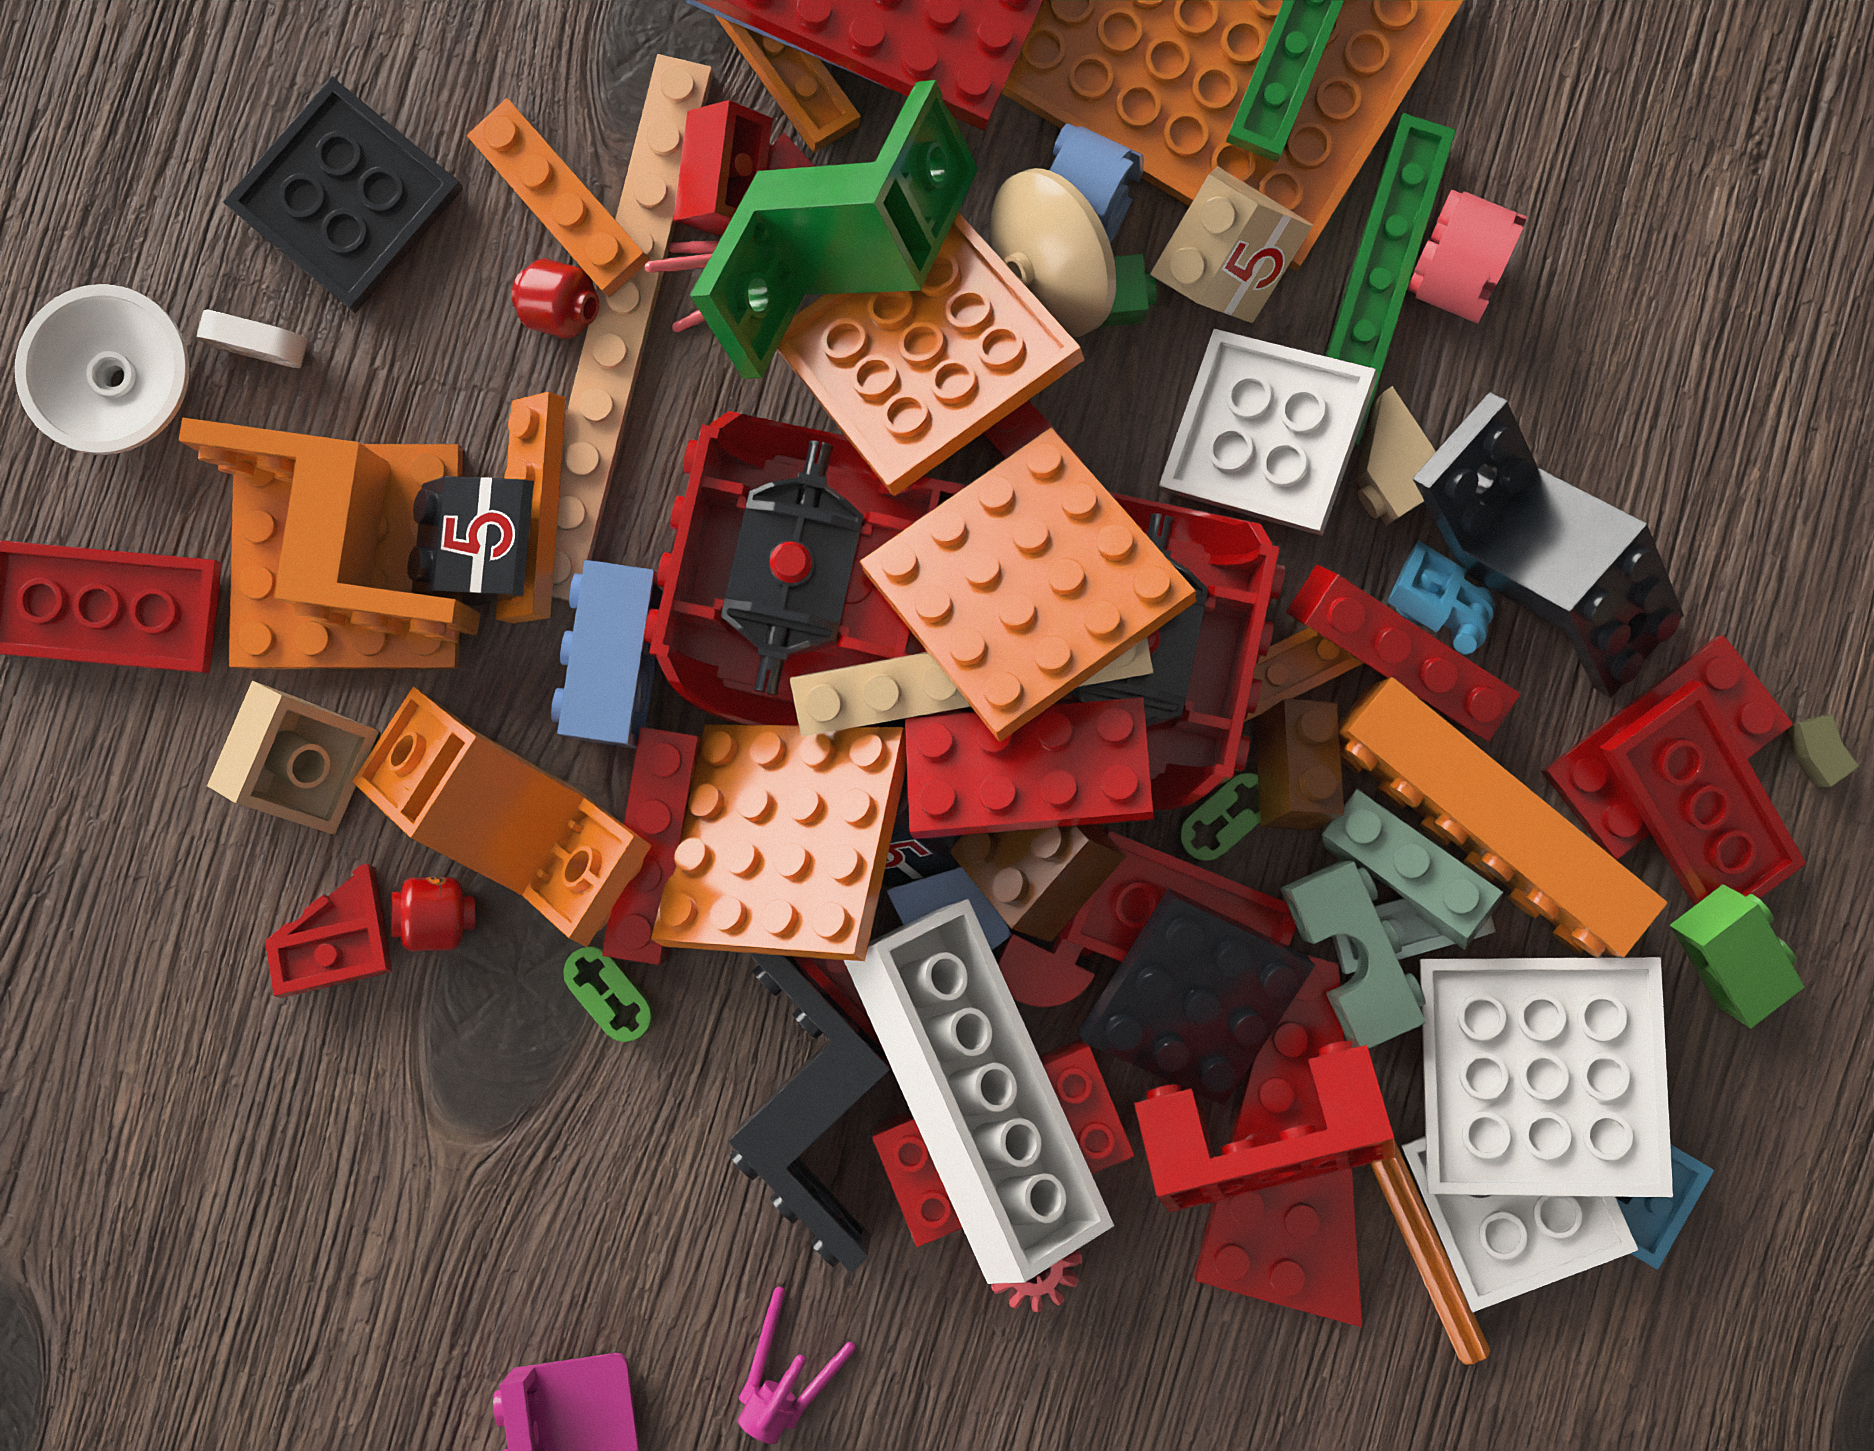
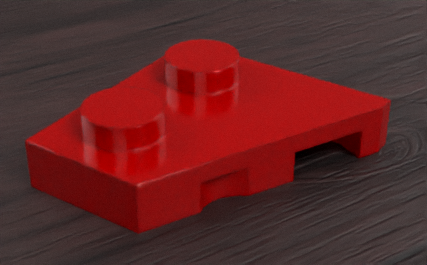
(333, 940)

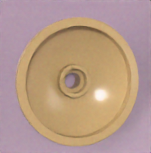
(1055, 248)

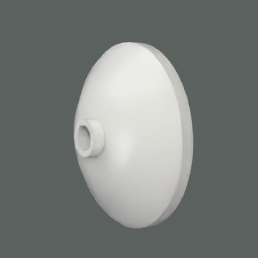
(74, 351)

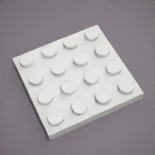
(1545, 1077)

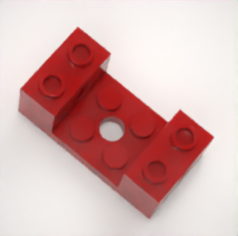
(1083, 1101)
(1191, 1175)

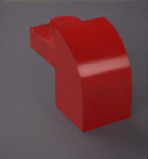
(1042, 975)

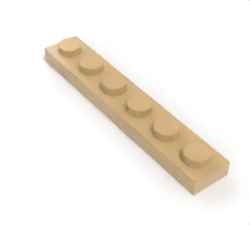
(905, 689)

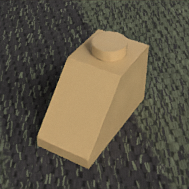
(1390, 458)

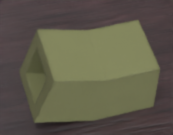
(1821, 750)

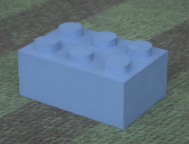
(606, 655)

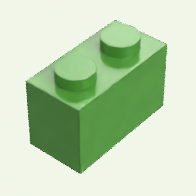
(1738, 954)

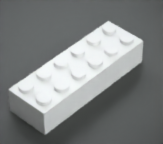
(979, 1094)

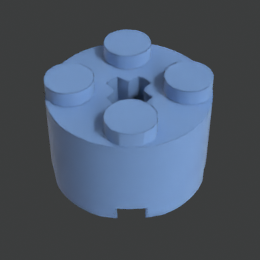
(1099, 171)

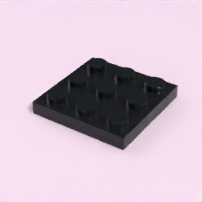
(343, 194)
(1196, 997)

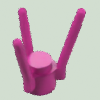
(771, 1407)

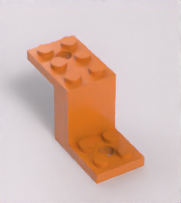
(329, 528)
(501, 816)

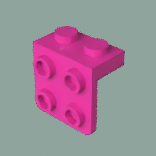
(569, 1406)

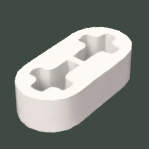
(252, 339)

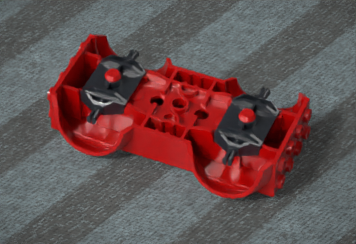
(776, 590)

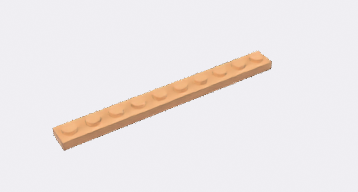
(622, 325)

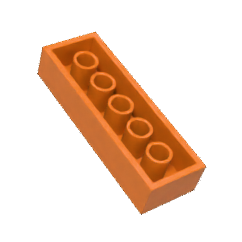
(1495, 821)

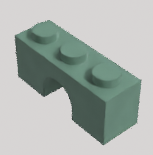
(1424, 874)
(1379, 996)

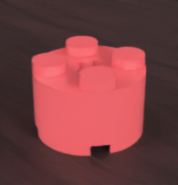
(1466, 255)

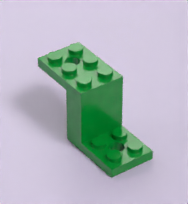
(836, 231)

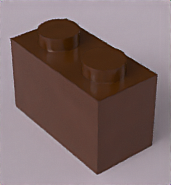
(1299, 765)

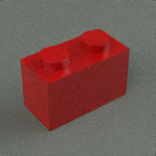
(718, 162)

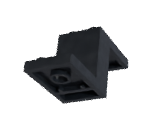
(1550, 545)
(804, 1108)

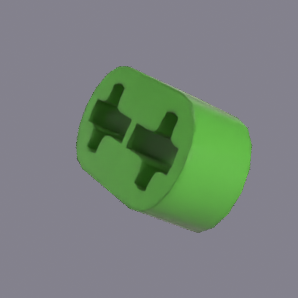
(1214, 807)
(598, 1002)

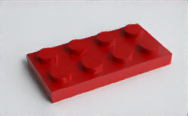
(108, 606)
(1054, 771)
(1589, 782)
(1702, 798)
(1133, 890)

